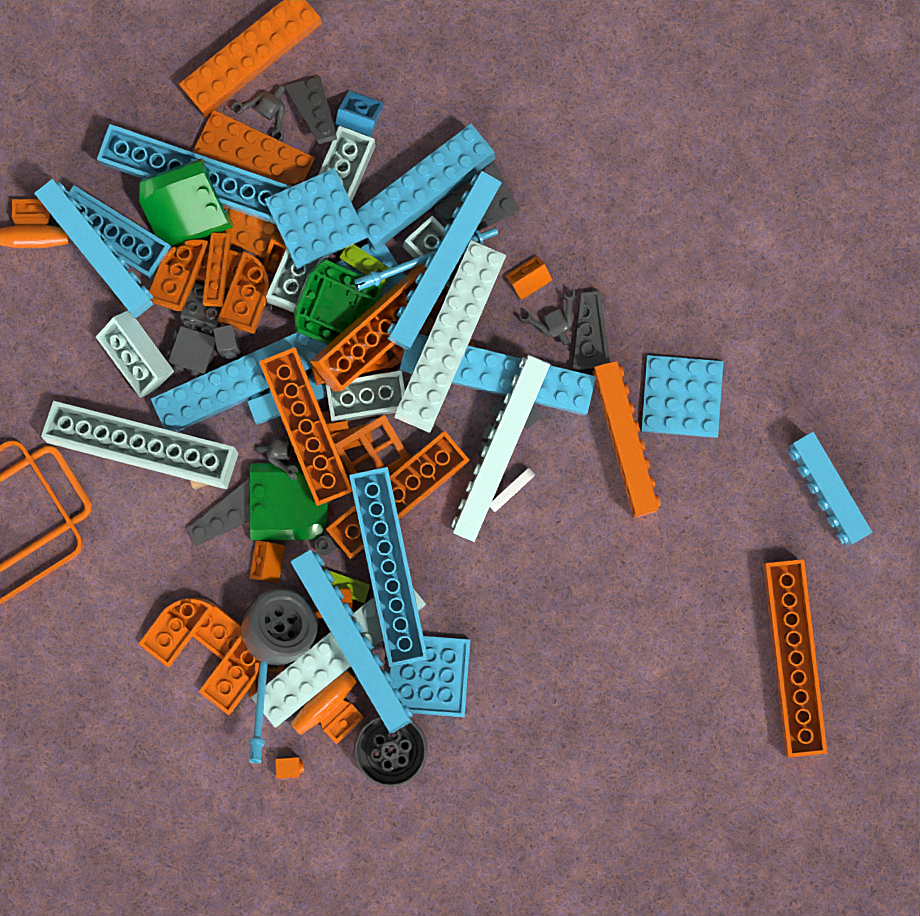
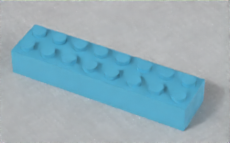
(424, 186)
(91, 244)

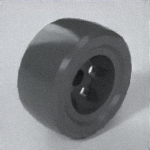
(263, 639)
(399, 773)

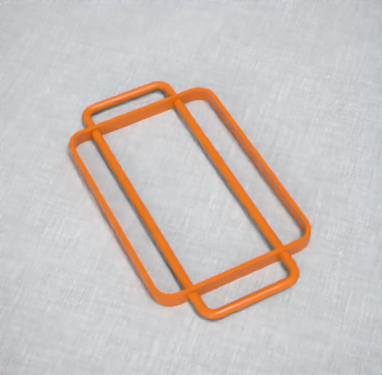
(70, 522)

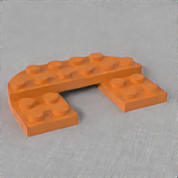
(244, 280)
(218, 633)

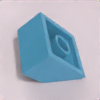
(359, 113)

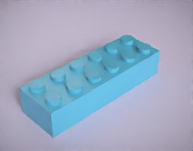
(133, 243)
(830, 489)

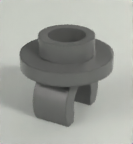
(324, 545)

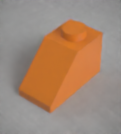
(274, 253)

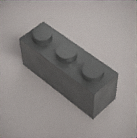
(227, 342)

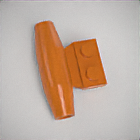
(31, 227)
(330, 709)

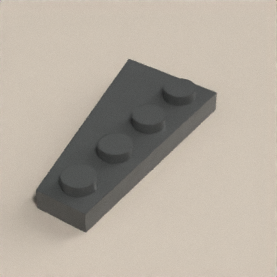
(313, 107)
(591, 337)
(223, 517)

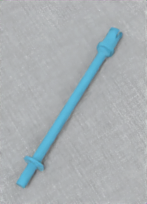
(375, 278)
(257, 741)

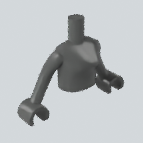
(268, 107)
(555, 321)
(280, 449)

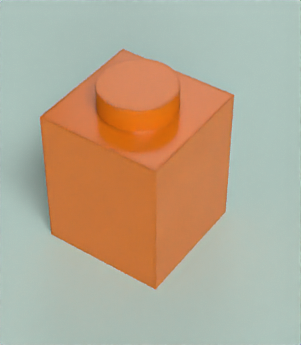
(289, 767)

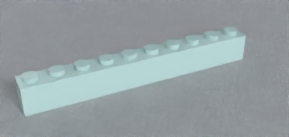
(500, 448)

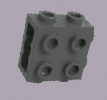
(200, 316)
(192, 351)

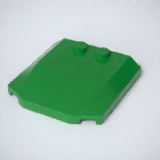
(183, 204)
(331, 302)
(283, 506)

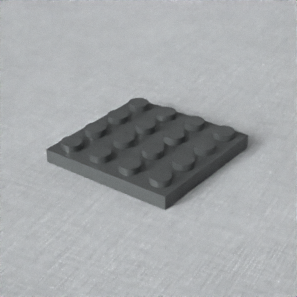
(501, 206)

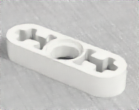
(512, 489)

